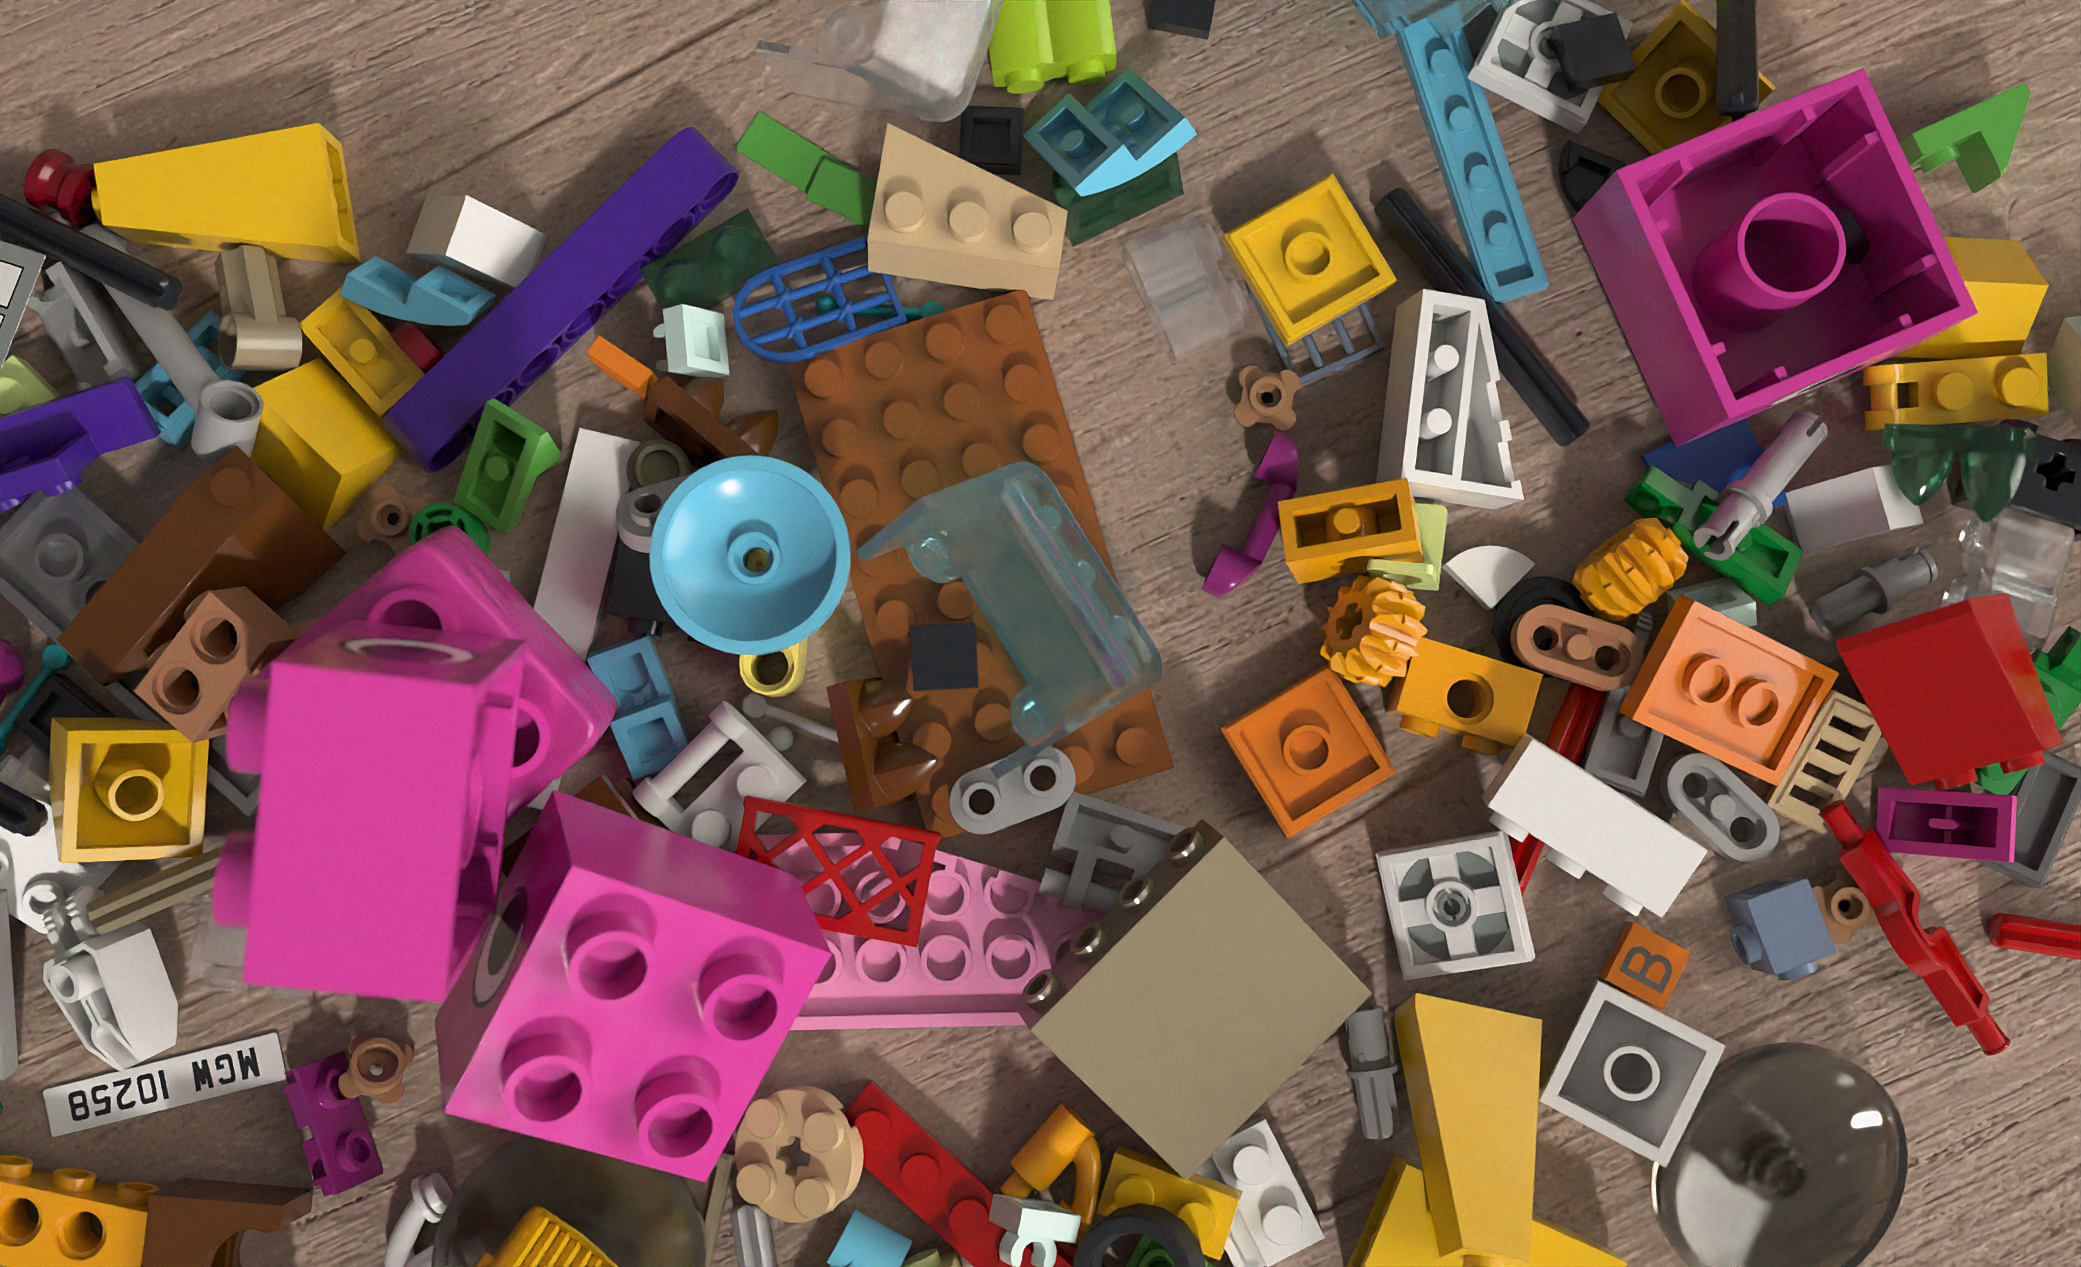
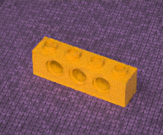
(64, 1211)

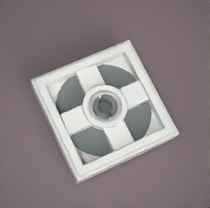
(1523, 64)
(1455, 905)

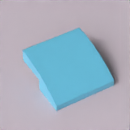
(1111, 137)

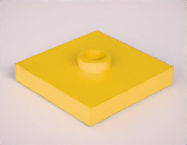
(1309, 260)

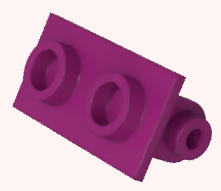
(342, 1145)

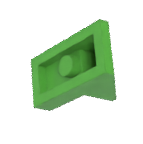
(1975, 138)
(503, 466)

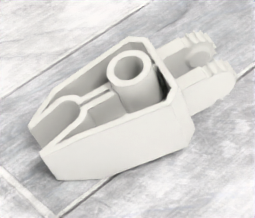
(109, 983)

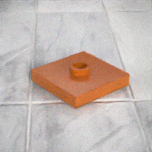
(1307, 751)

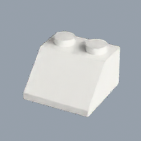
(1631, 1072)

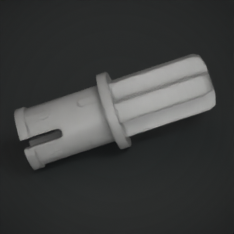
(1874, 589)
(1372, 1073)

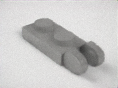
(1620, 748)

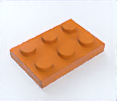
(1728, 691)

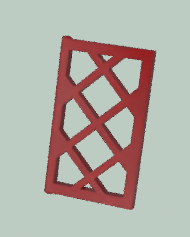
(873, 832)

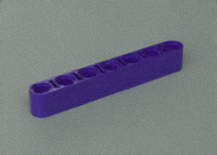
(561, 298)

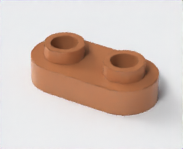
(1574, 647)

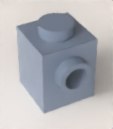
(1779, 927)

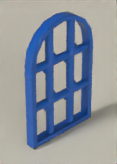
(796, 326)

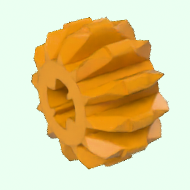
(1630, 569)
(1372, 630)

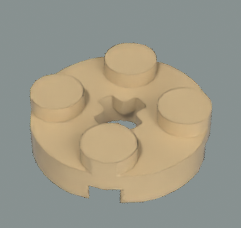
(763, 1161)

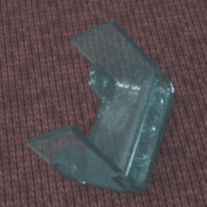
(1040, 594)

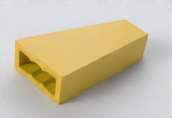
(253, 190)
(1474, 1123)
(1403, 1233)

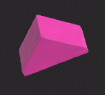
(1947, 824)

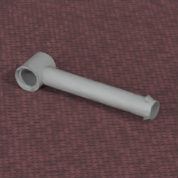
(224, 409)

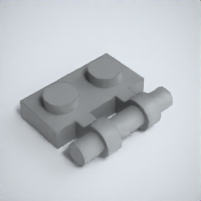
(1104, 840)

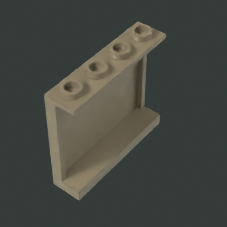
(1191, 998)

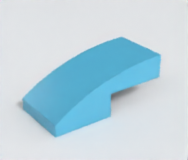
(433, 299)
(648, 715)

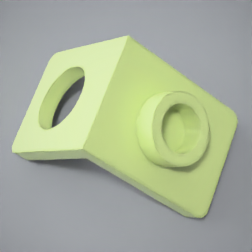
(1424, 575)

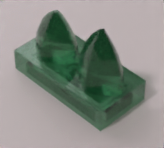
(1104, 210)
(711, 265)
(1989, 463)

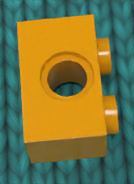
(1345, 528)
(1500, 690)

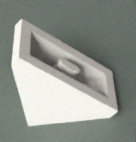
(475, 240)
(1848, 509)

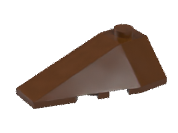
(218, 535)

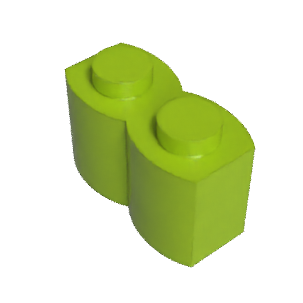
(1051, 41)

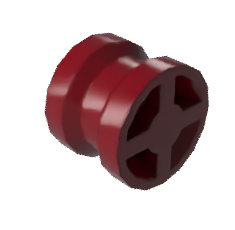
(61, 185)

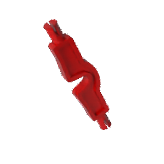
(1925, 951)

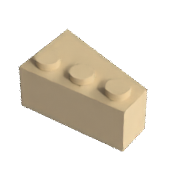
(960, 223)

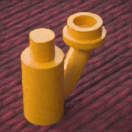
(1048, 1152)

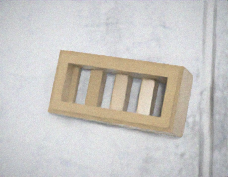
(1844, 771)

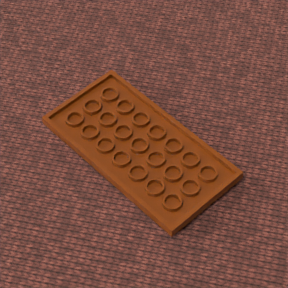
(919, 416)

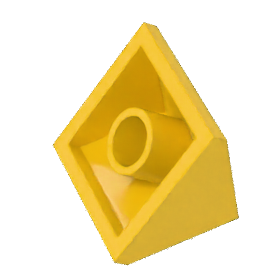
(1673, 84)
(2005, 293)
(320, 440)

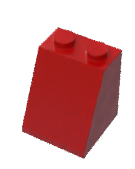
(1954, 691)

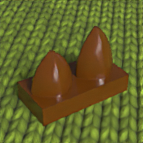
(689, 415)
(875, 762)

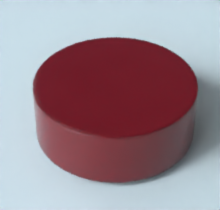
(417, 345)

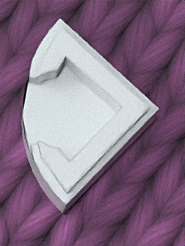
(1488, 572)

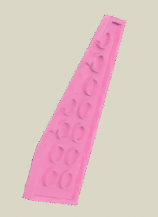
(974, 950)

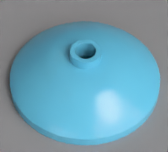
(713, 527)

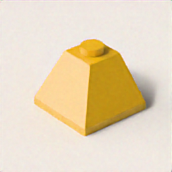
(126, 790)

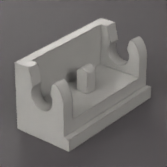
(86, 329)

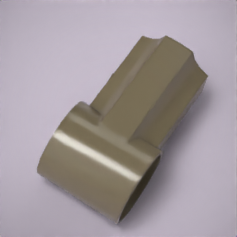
(254, 319)

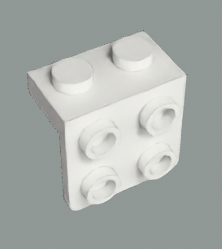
(31, 863)

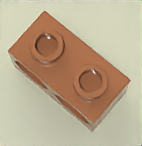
(208, 653)

